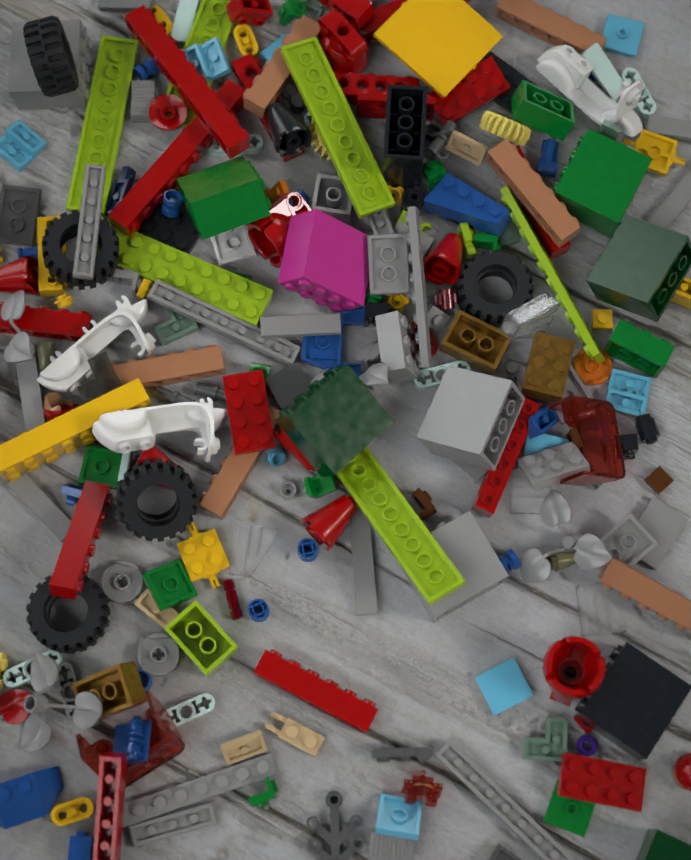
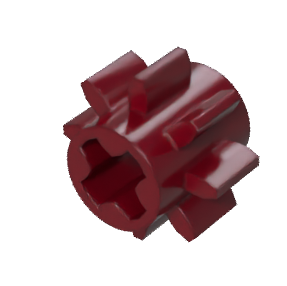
(446, 299)

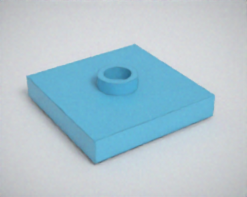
(622, 35)
(398, 818)

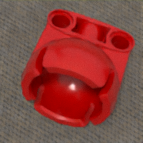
(342, 44)
(270, 233)
(583, 659)

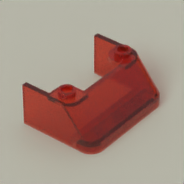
(600, 439)
(163, 746)

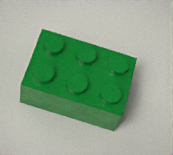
(542, 110)
(639, 348)

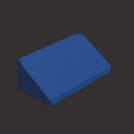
(542, 421)

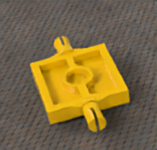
(659, 148)
(203, 555)

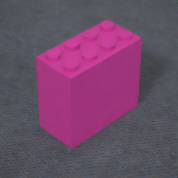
(325, 261)

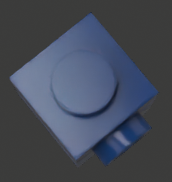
(81, 846)

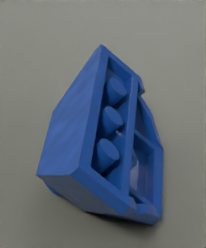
(29, 796)

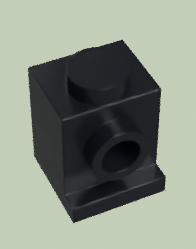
(415, 193)
(373, 309)
(629, 446)

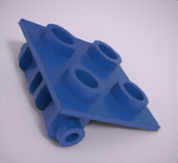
(133, 739)

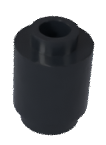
(647, 429)

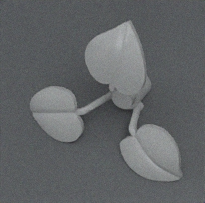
(20, 347)
(375, 375)
(590, 549)
(35, 731)

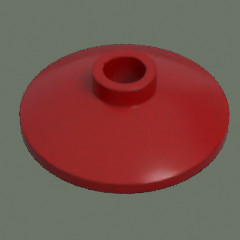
(167, 104)

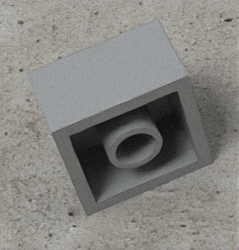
(332, 198)

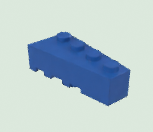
(464, 204)

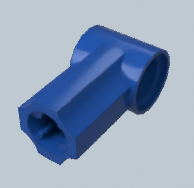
(548, 162)

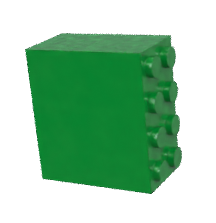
(600, 181)
(224, 196)

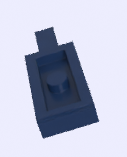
(120, 188)

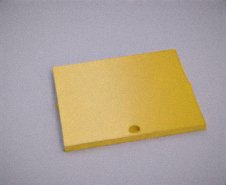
(438, 40)

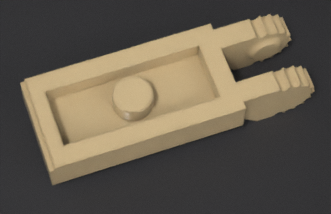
(297, 734)

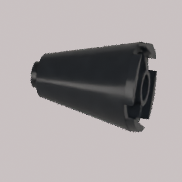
(287, 130)

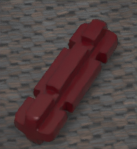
(232, 599)

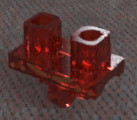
(421, 786)

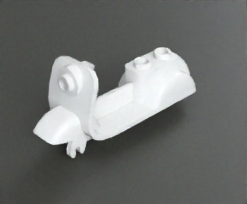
(570, 75)
(72, 366)
(137, 428)

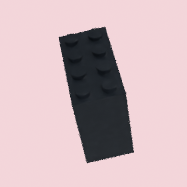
(404, 135)
(633, 701)

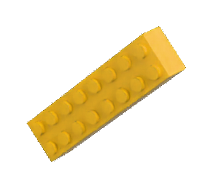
(66, 432)

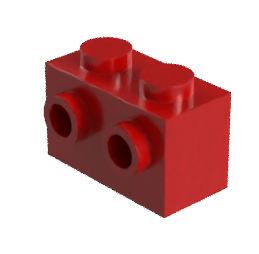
(249, 12)

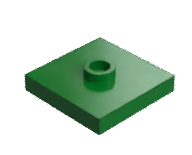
(100, 466)
(169, 585)
(568, 813)

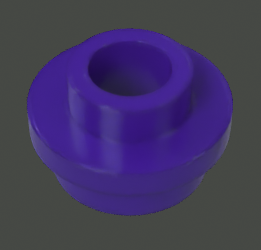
(593, 745)

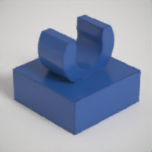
(73, 493)

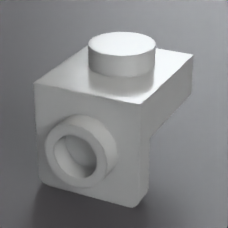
(127, 277)
(436, 317)

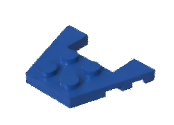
(325, 350)

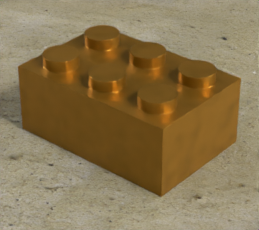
(475, 343)
(547, 367)
(116, 687)

